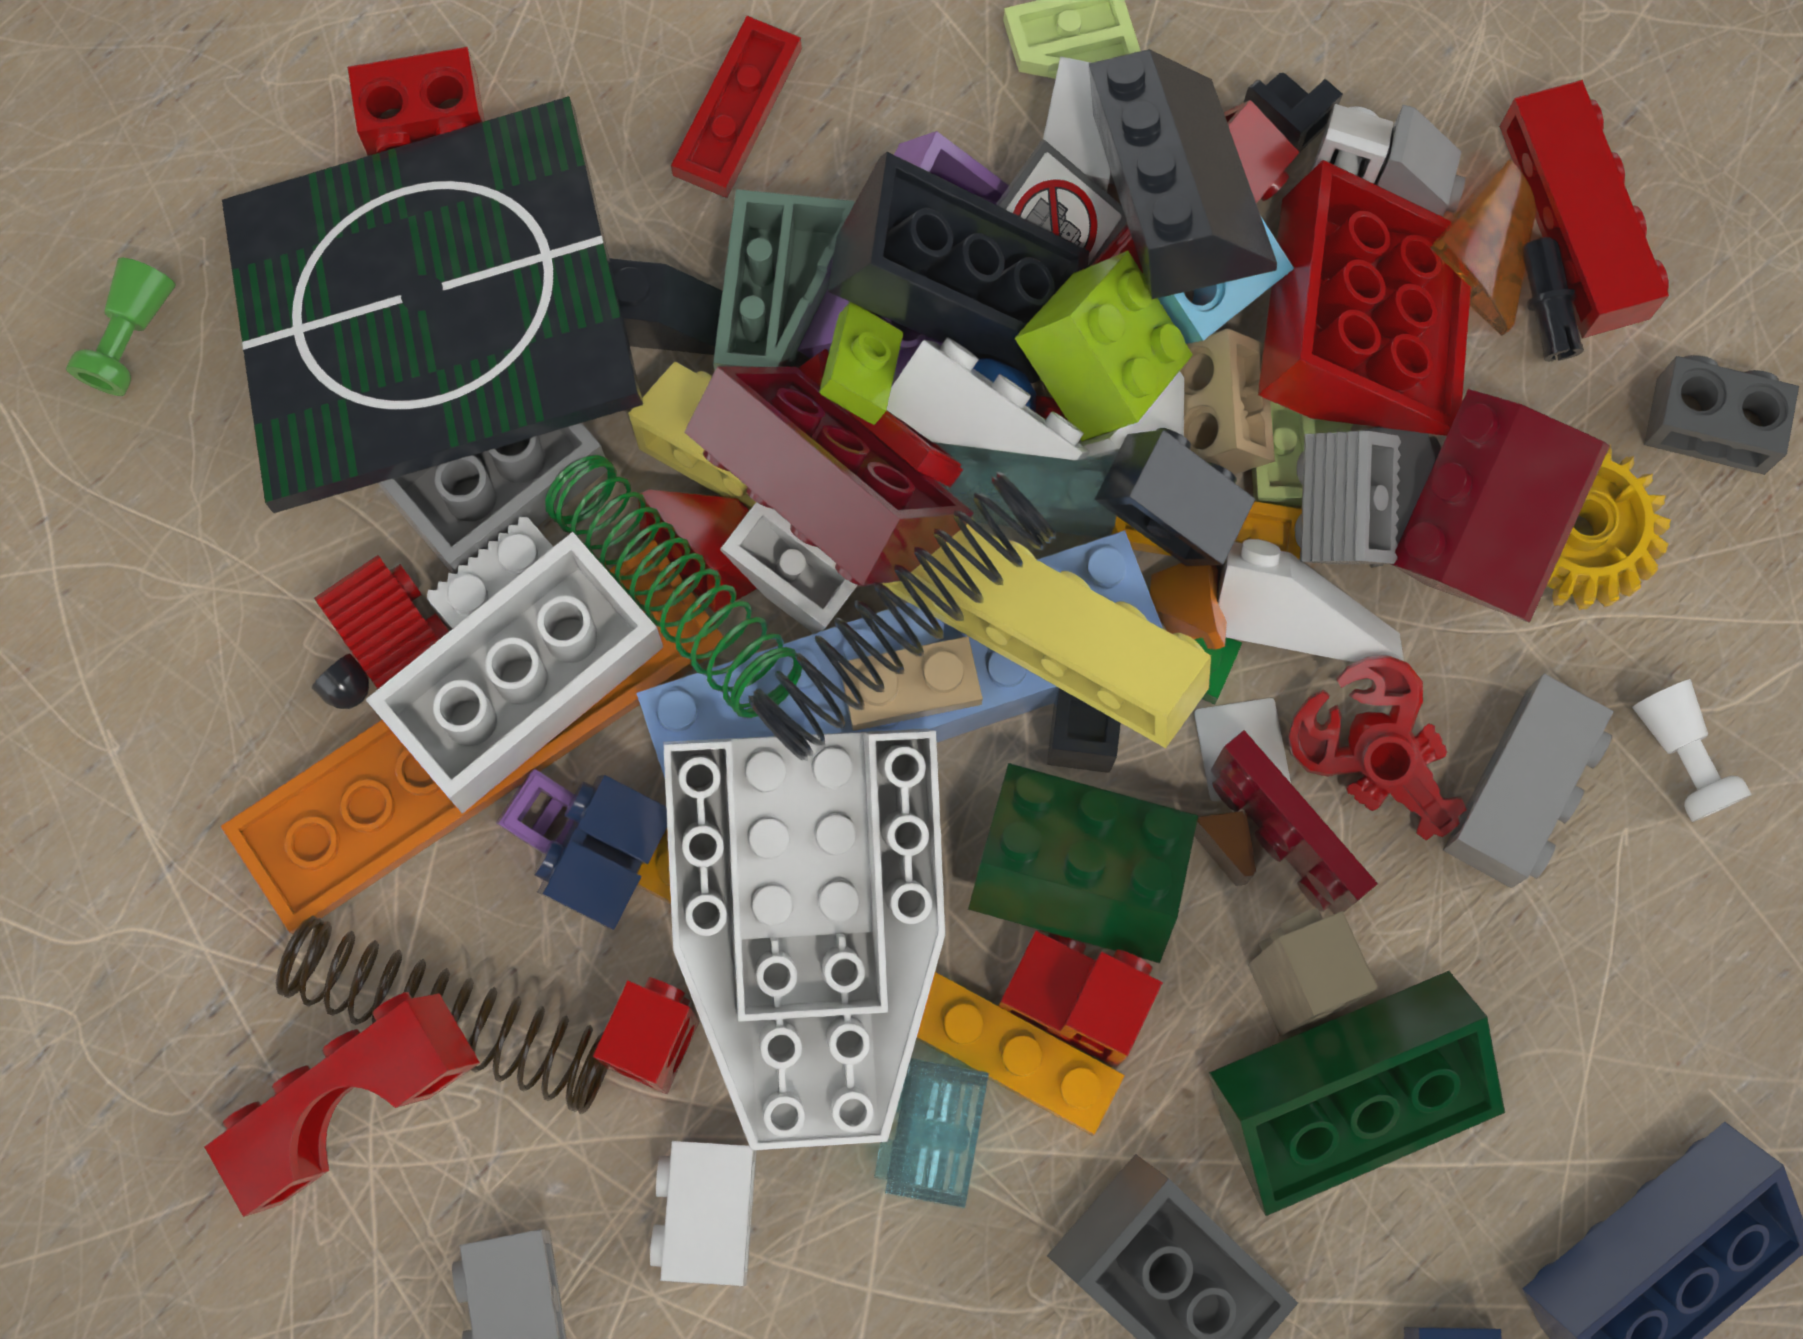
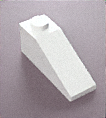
(1290, 606)

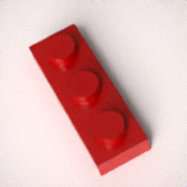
(736, 107)

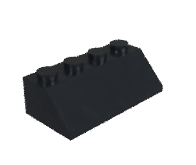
(1177, 174)
(948, 262)

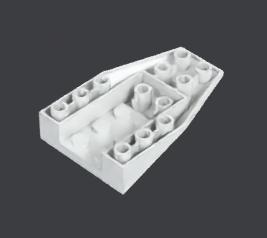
(808, 922)

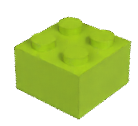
(1104, 347)

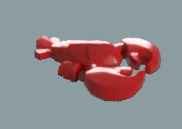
(1379, 744)

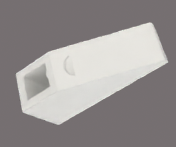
(961, 407)

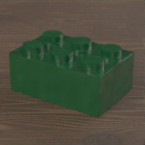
(1084, 863)

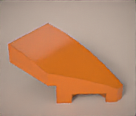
(1188, 602)

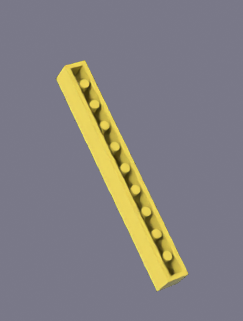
(1036, 618)

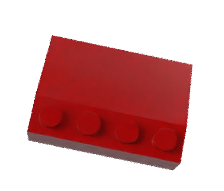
(1369, 314)

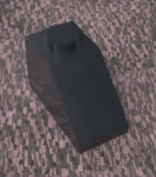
(666, 307)

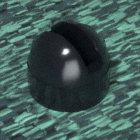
(343, 683)

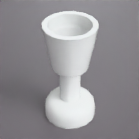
(1679, 726)

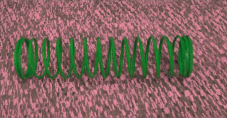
(749, 675)

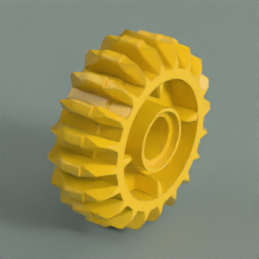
(1622, 543)

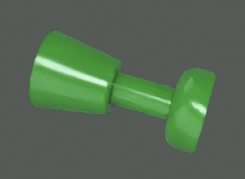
(131, 304)

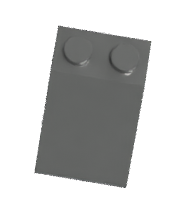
(1167, 1264)

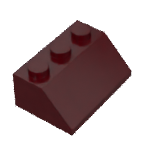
(1499, 505)

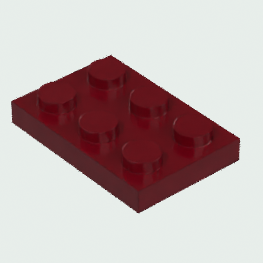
(1289, 826)

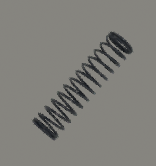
(1034, 524)

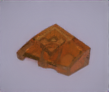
(1488, 243)

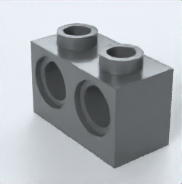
(1721, 430)

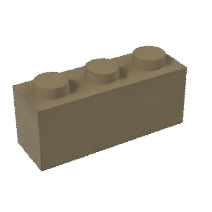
(1310, 970)

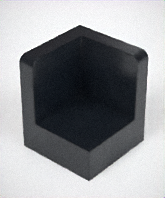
(1292, 109)
(1082, 736)

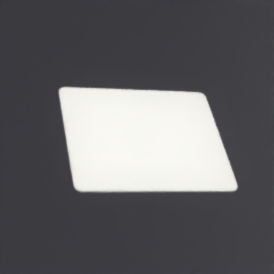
(1222, 723)

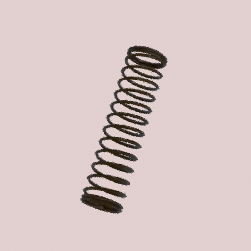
(592, 1070)

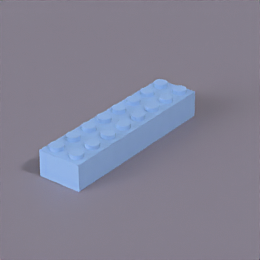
(695, 711)

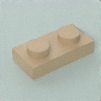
(930, 685)

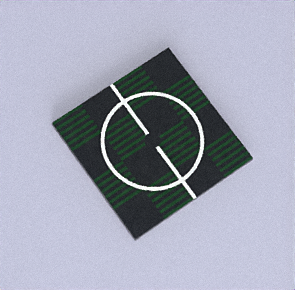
(426, 305)

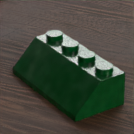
(1359, 1091)

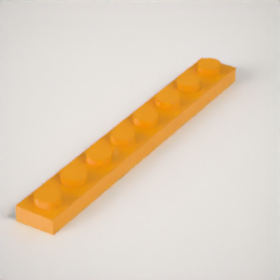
(986, 1039)

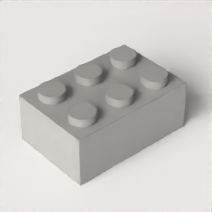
(478, 496)

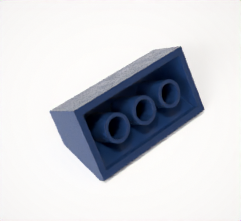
(1677, 1250)

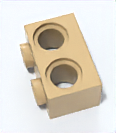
(1222, 403)

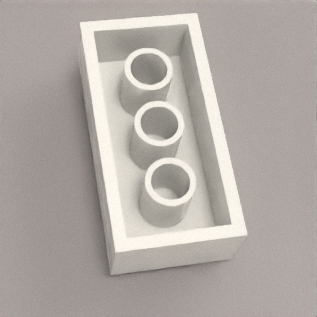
(516, 672)

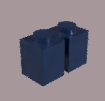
(602, 850)

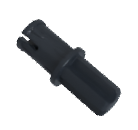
(1551, 300)

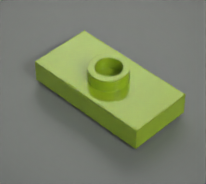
(861, 363)

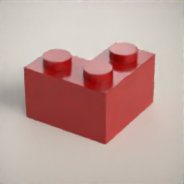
(1081, 999)

